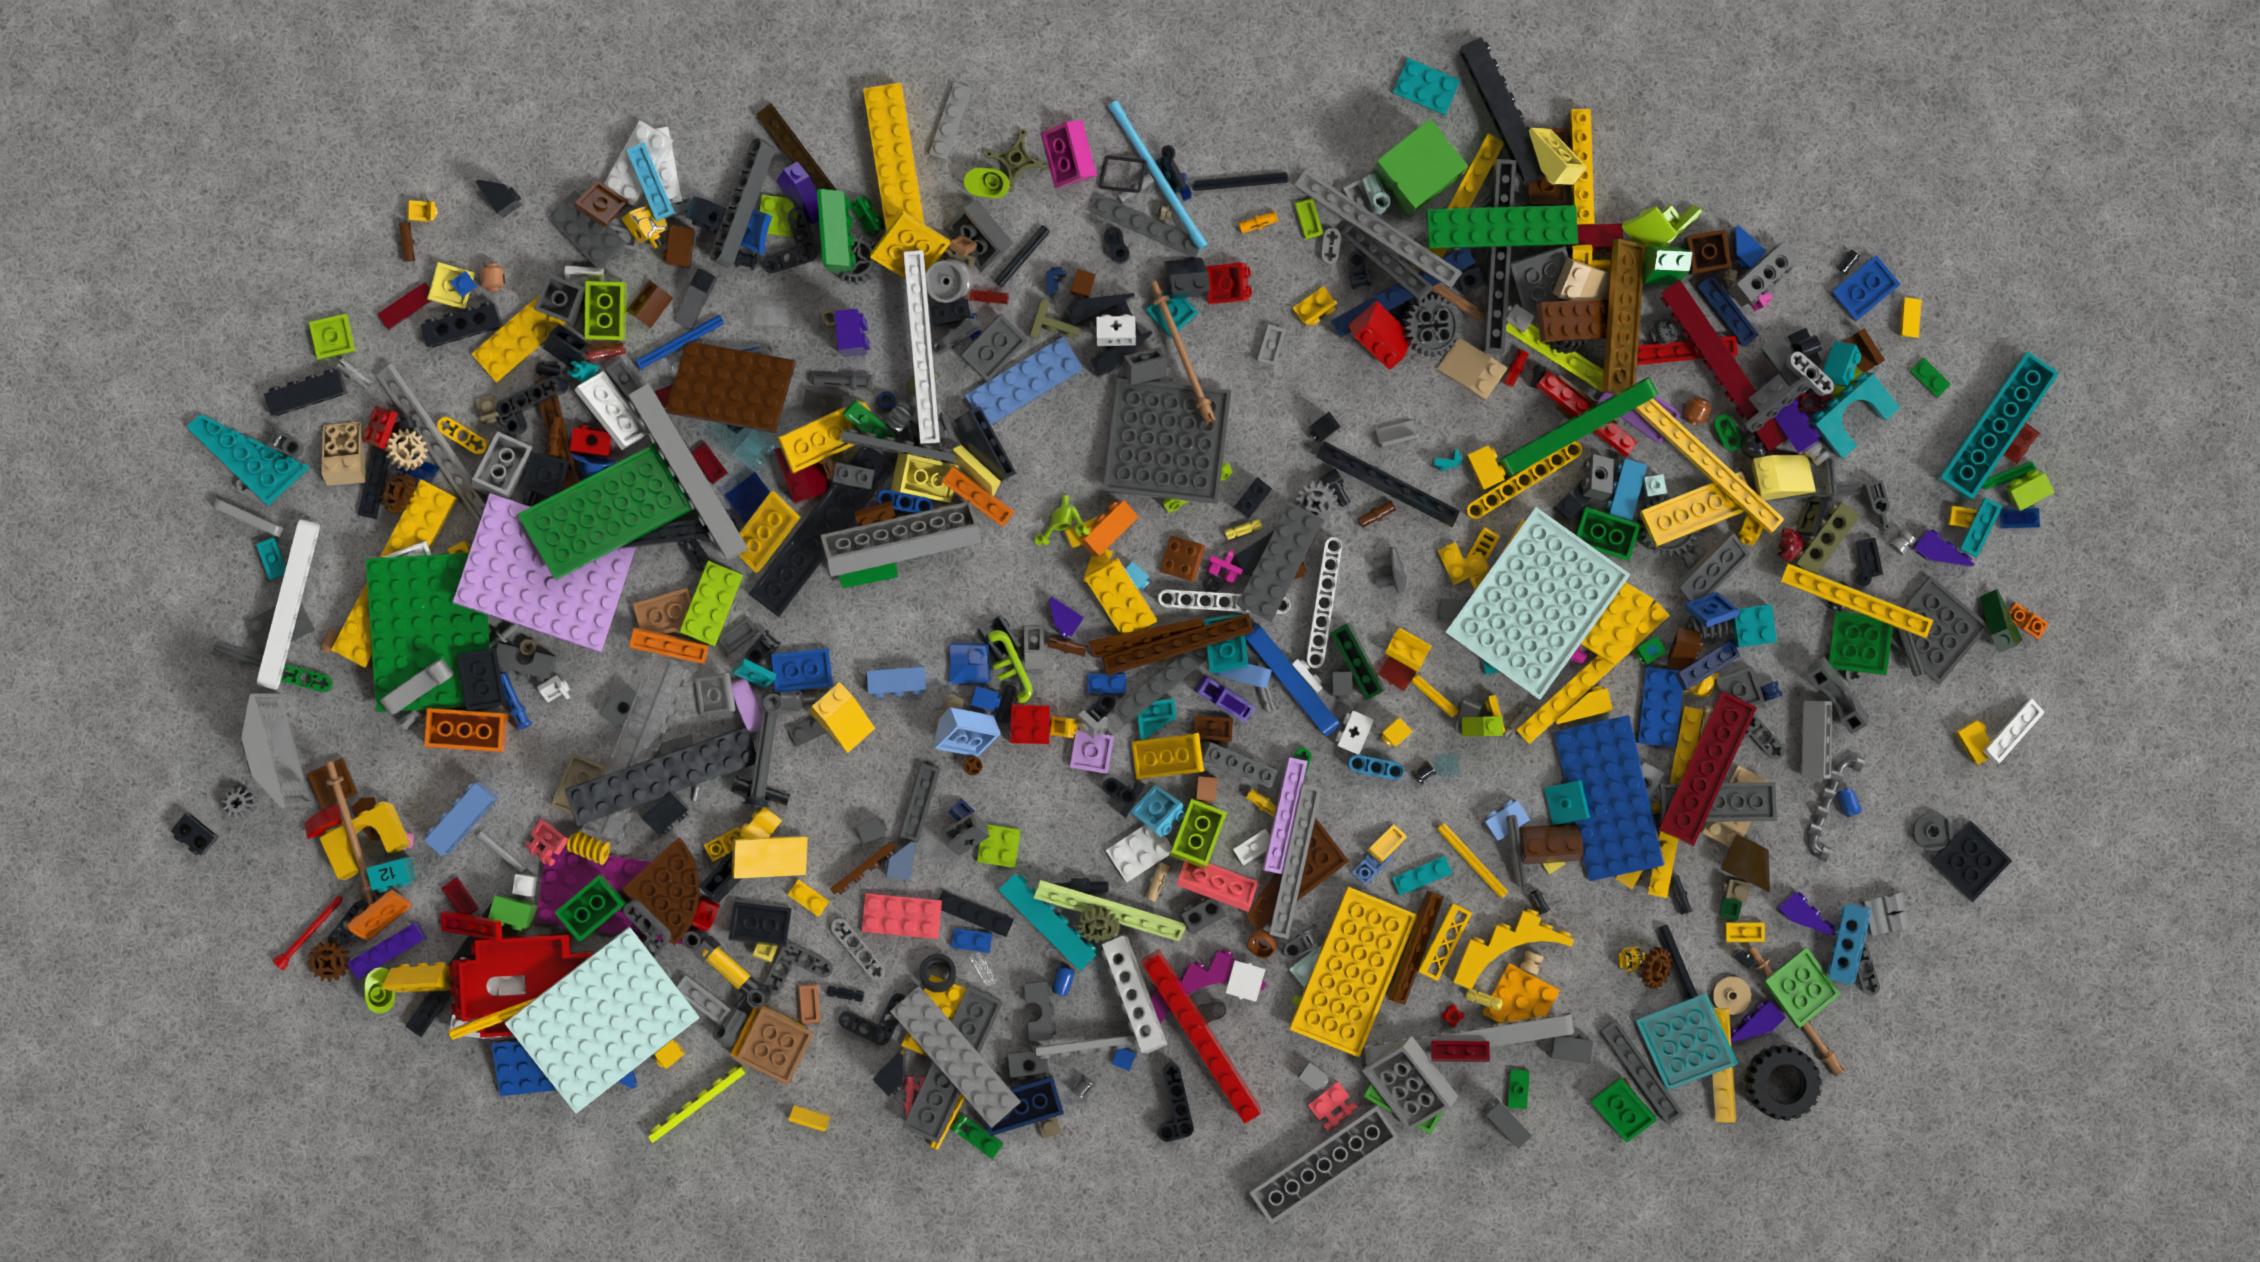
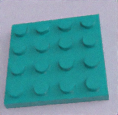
(1686, 1041)

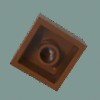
(1709, 252)

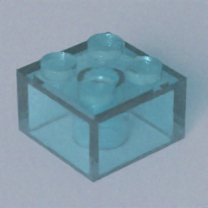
(755, 449)

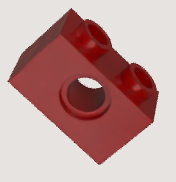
(580, 441)

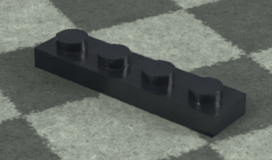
(975, 913)

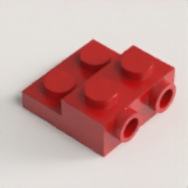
(1229, 283)

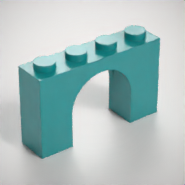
(1829, 421)

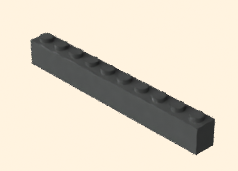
(1498, 264)

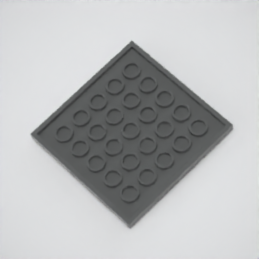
(1163, 444)

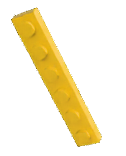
(1723, 1080)

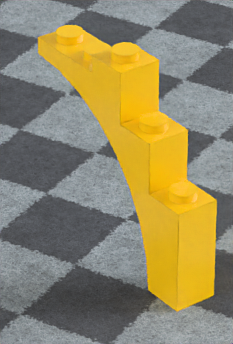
(1527, 930)

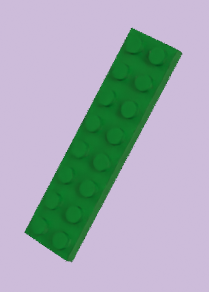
(1501, 227)

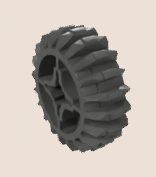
(871, 263)

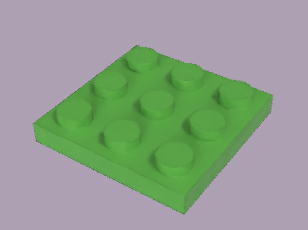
(1801, 987)

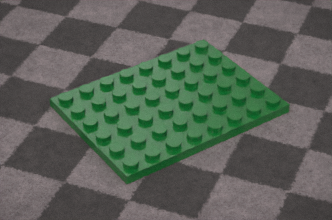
(419, 624)

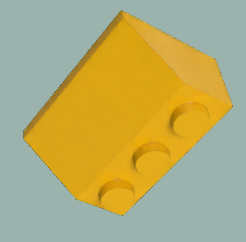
(418, 978)

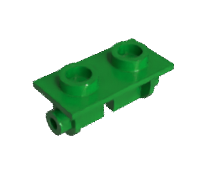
(873, 221)

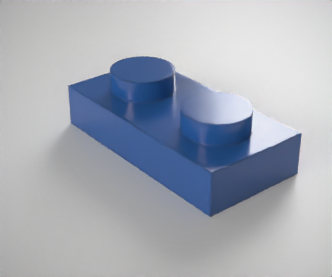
(1106, 684)
(972, 940)

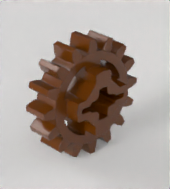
(398, 492)
(320, 954)
(1655, 967)

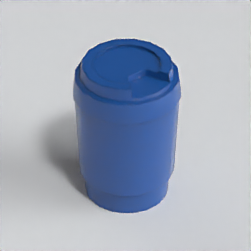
(1849, 802)
(1063, 980)

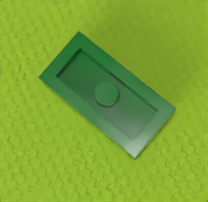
(1930, 377)

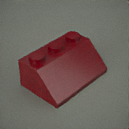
(806, 482)

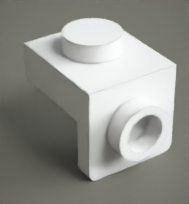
(553, 688)

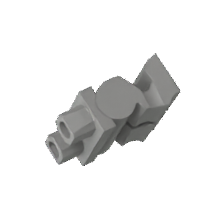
(1882, 922)

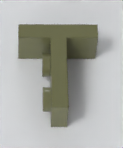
(1052, 325)

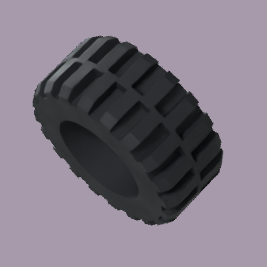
(1809, 1084)

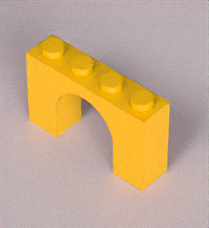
(338, 845)

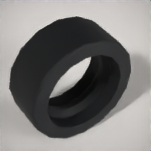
(937, 959)

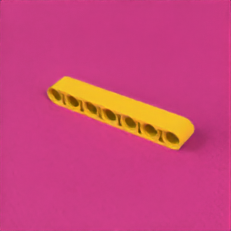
(1514, 483)

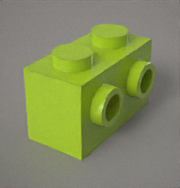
(2029, 489)

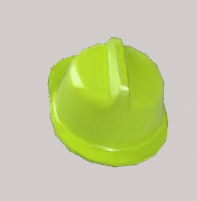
(987, 182)
(376, 998)

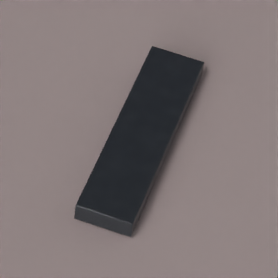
(374, 483)

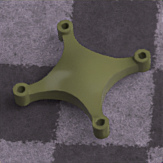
(1017, 159)

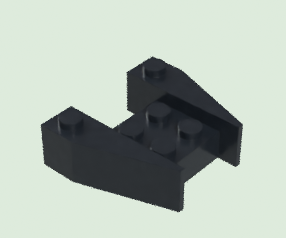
(1113, 306)

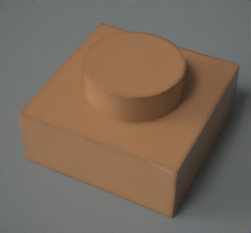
(963, 245)

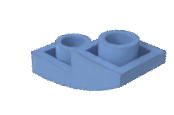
(1369, 868)

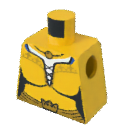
(644, 226)

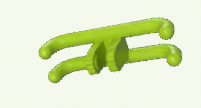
(1017, 668)

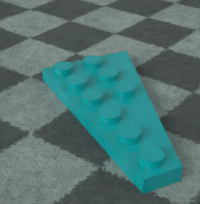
(253, 463)

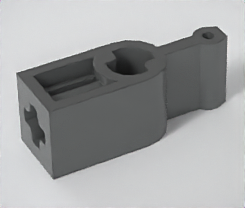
(1875, 493)

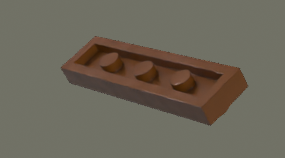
(870, 864)

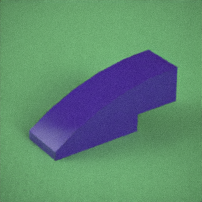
(1224, 698)

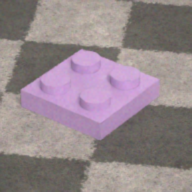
(1092, 753)

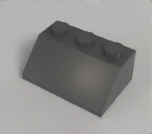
(981, 228)

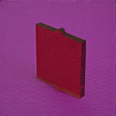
(1397, 673)

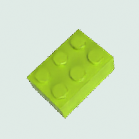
(605, 310)
(1198, 833)

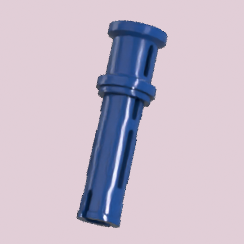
(517, 710)

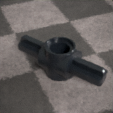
(1085, 886)

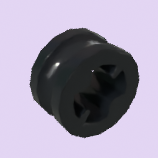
(1217, 579)

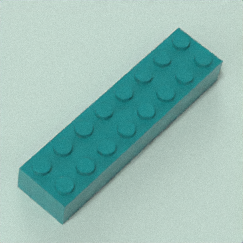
(1997, 425)

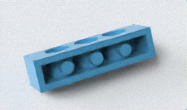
(1861, 916)

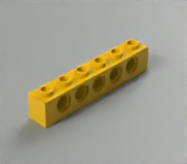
(1581, 146)

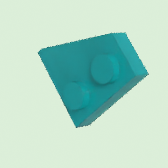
(1156, 717)

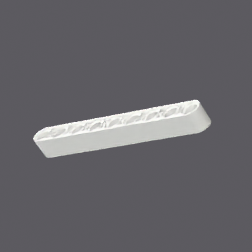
(288, 604)

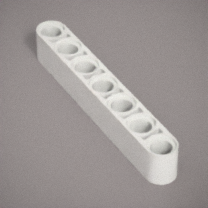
(1321, 593)
(1214, 598)

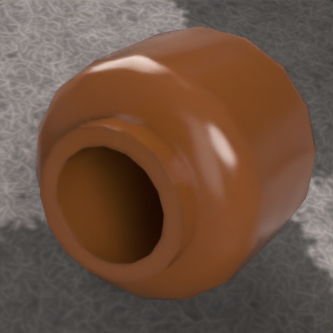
(1697, 410)

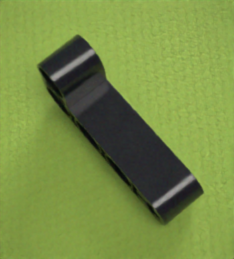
(532, 400)
(1174, 1101)

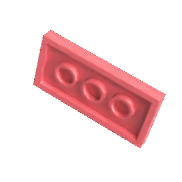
(1218, 884)
(901, 916)

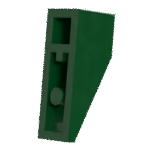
(2000, 621)

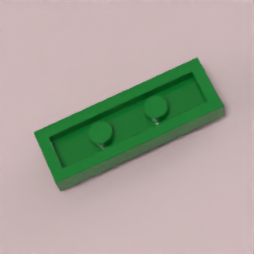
(867, 421)

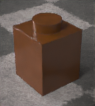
(1083, 284)

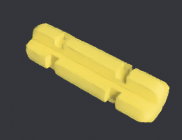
(1243, 529)
(1484, 999)

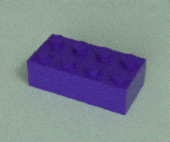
(851, 332)

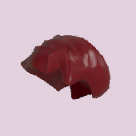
(1790, 544)

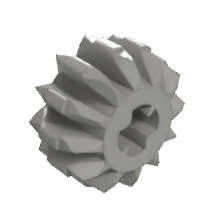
(241, 809)

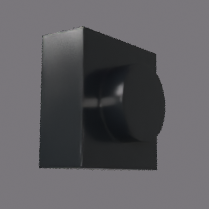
(1743, 958)

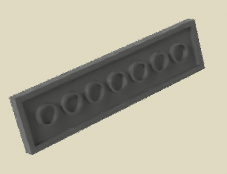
(938, 1094)

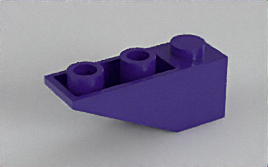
(1936, 550)
(1798, 911)
(1763, 1020)

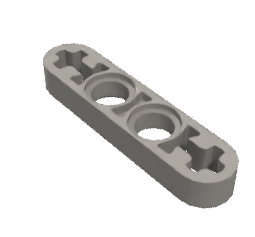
(247, 517)
(855, 951)

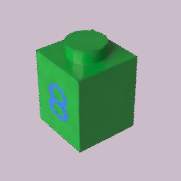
(1650, 650)

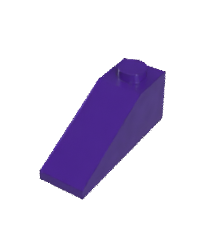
(800, 190)

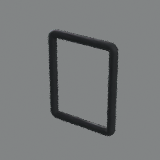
(1123, 159)

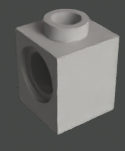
(1313, 1076)

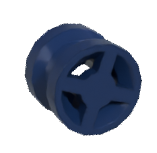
(1771, 691)

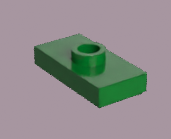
(1518, 1089)

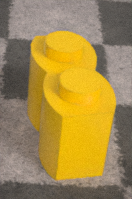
(762, 825)

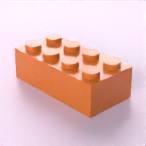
(466, 730)

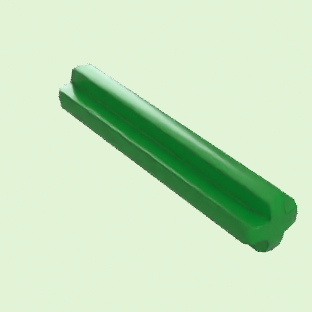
(2008, 475)

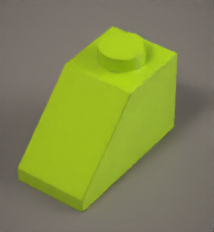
(1482, 726)

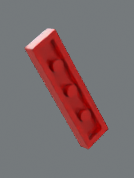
(471, 925)

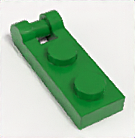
(977, 1136)

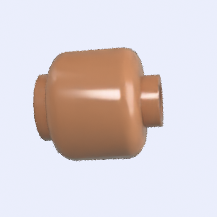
(492, 277)

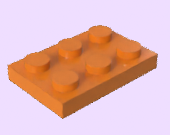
(379, 915)

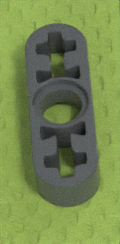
(1864, 983)

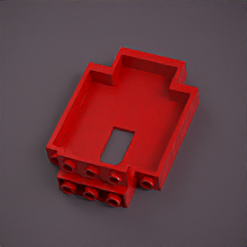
(538, 957)

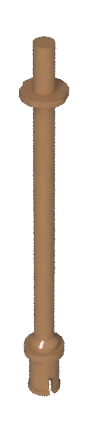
(1202, 403)
(335, 780)
(1827, 1056)

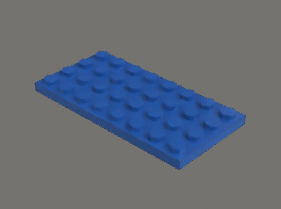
(1621, 823)

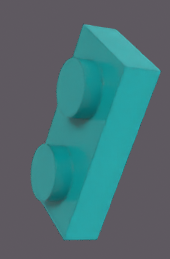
(272, 558)
(754, 673)

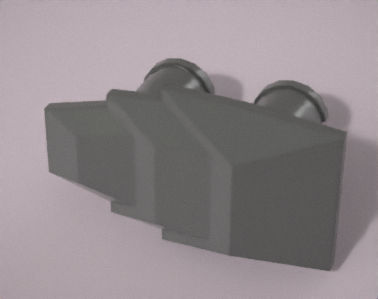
(1398, 577)

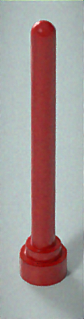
(282, 960)

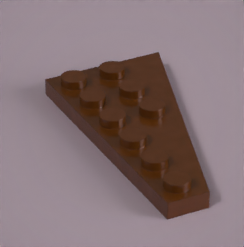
(1321, 862)

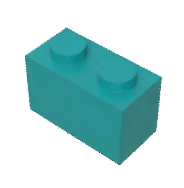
(1842, 363)

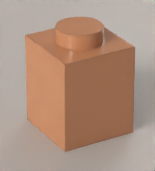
(1206, 789)

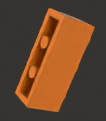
(1108, 527)

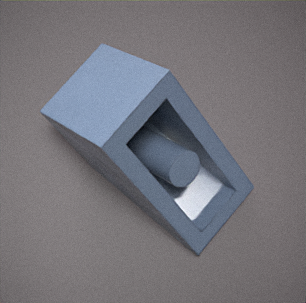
(901, 863)

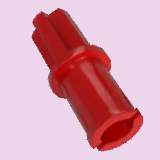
(1516, 368)

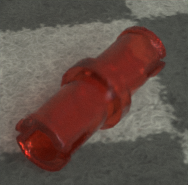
(989, 296)
(605, 352)

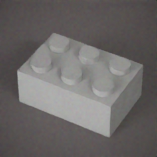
(502, 466)

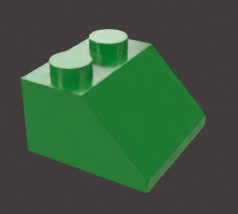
(1666, 265)

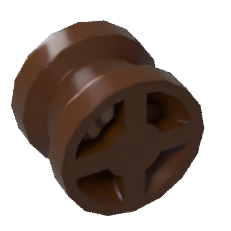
(970, 765)

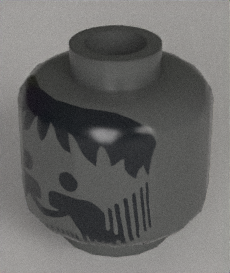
(1664, 331)

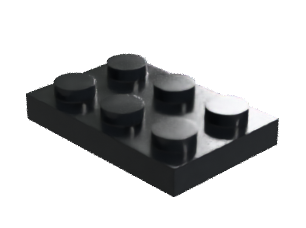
(481, 679)
(760, 924)

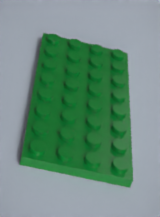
(604, 512)

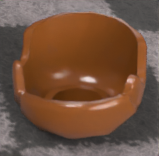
(1262, 944)

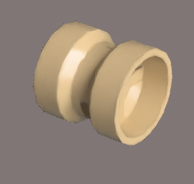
(1531, 962)

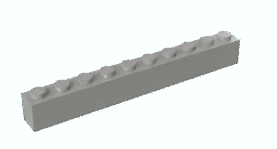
(688, 471)

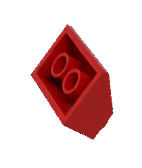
(1381, 334)

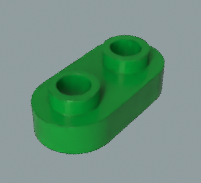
(1729, 431)

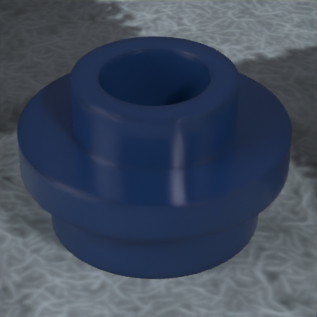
(881, 396)

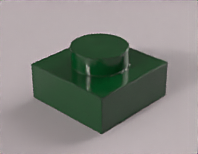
(1730, 908)

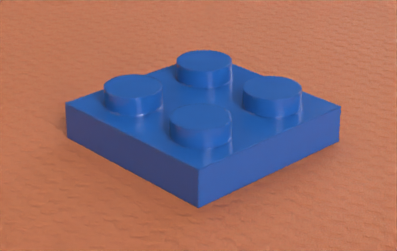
(1711, 609)

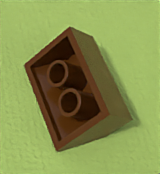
(1551, 843)

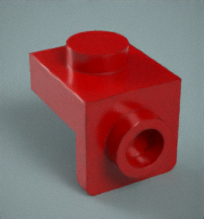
(705, 914)

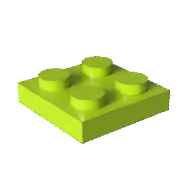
(778, 208)
(332, 336)
(1000, 847)

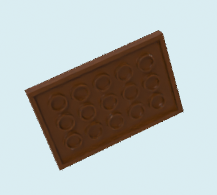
(730, 386)

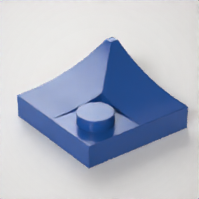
(756, 232)
(969, 663)

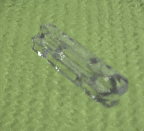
(983, 968)

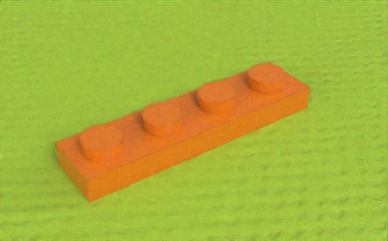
(978, 496)
(668, 645)

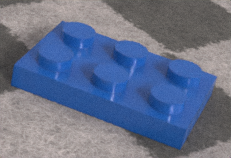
(1865, 288)
(802, 670)

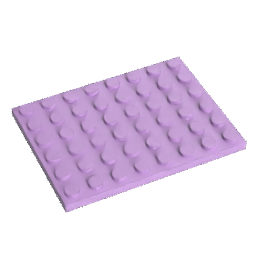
(513, 583)

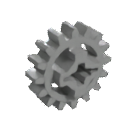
(1321, 493)

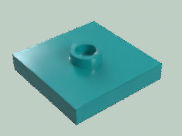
(1567, 802)

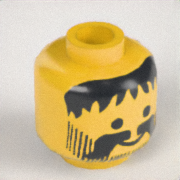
(1631, 958)

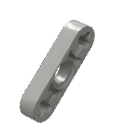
(1800, 371)

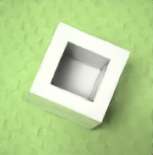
(524, 885)

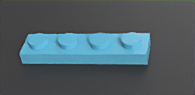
(650, 181)

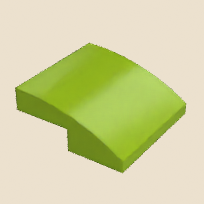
(1649, 228)

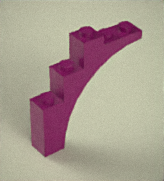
(1197, 977)

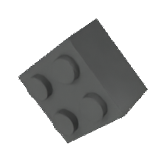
(560, 299)

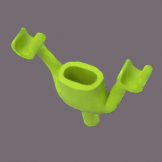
(1061, 520)

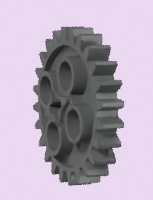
(1433, 343)
(1670, 547)

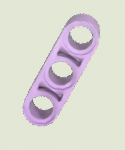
(746, 703)

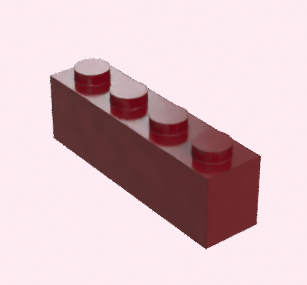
(1597, 235)

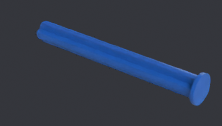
(679, 342)

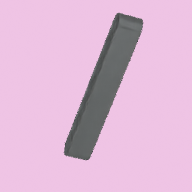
(742, 202)

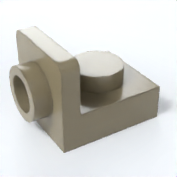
(487, 409)
(1736, 890)

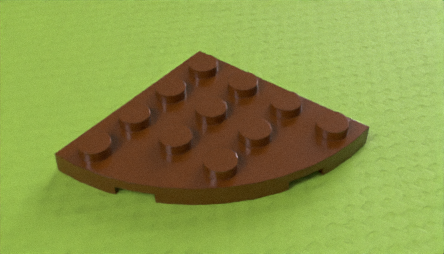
(669, 889)

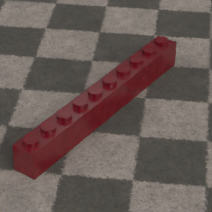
(1719, 359)

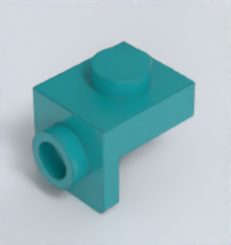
(1445, 464)

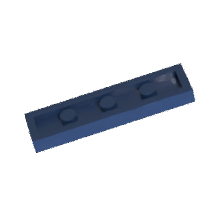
(1727, 310)
(1707, 665)

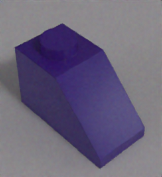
(1065, 618)

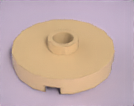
(1725, 987)

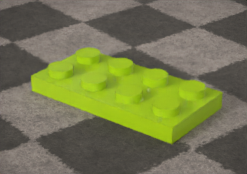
(710, 603)

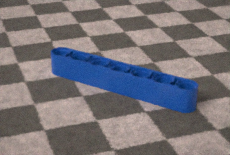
(1292, 680)

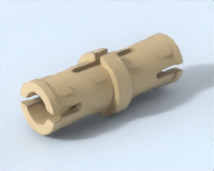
(1157, 881)

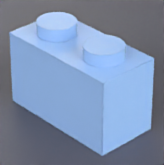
(1497, 821)

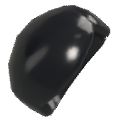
(1750, 448)

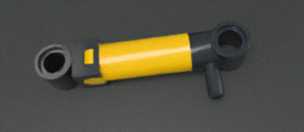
(709, 951)

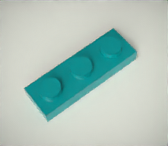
(1980, 527)
(1422, 875)

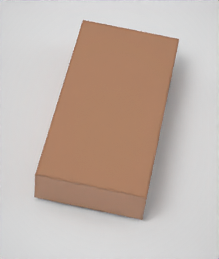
(809, 1004)

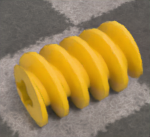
(589, 847)

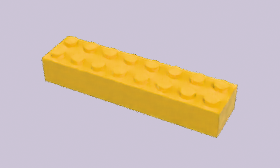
(893, 152)

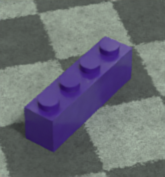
(1796, 427)
(387, 950)

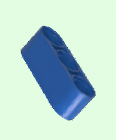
(897, 496)

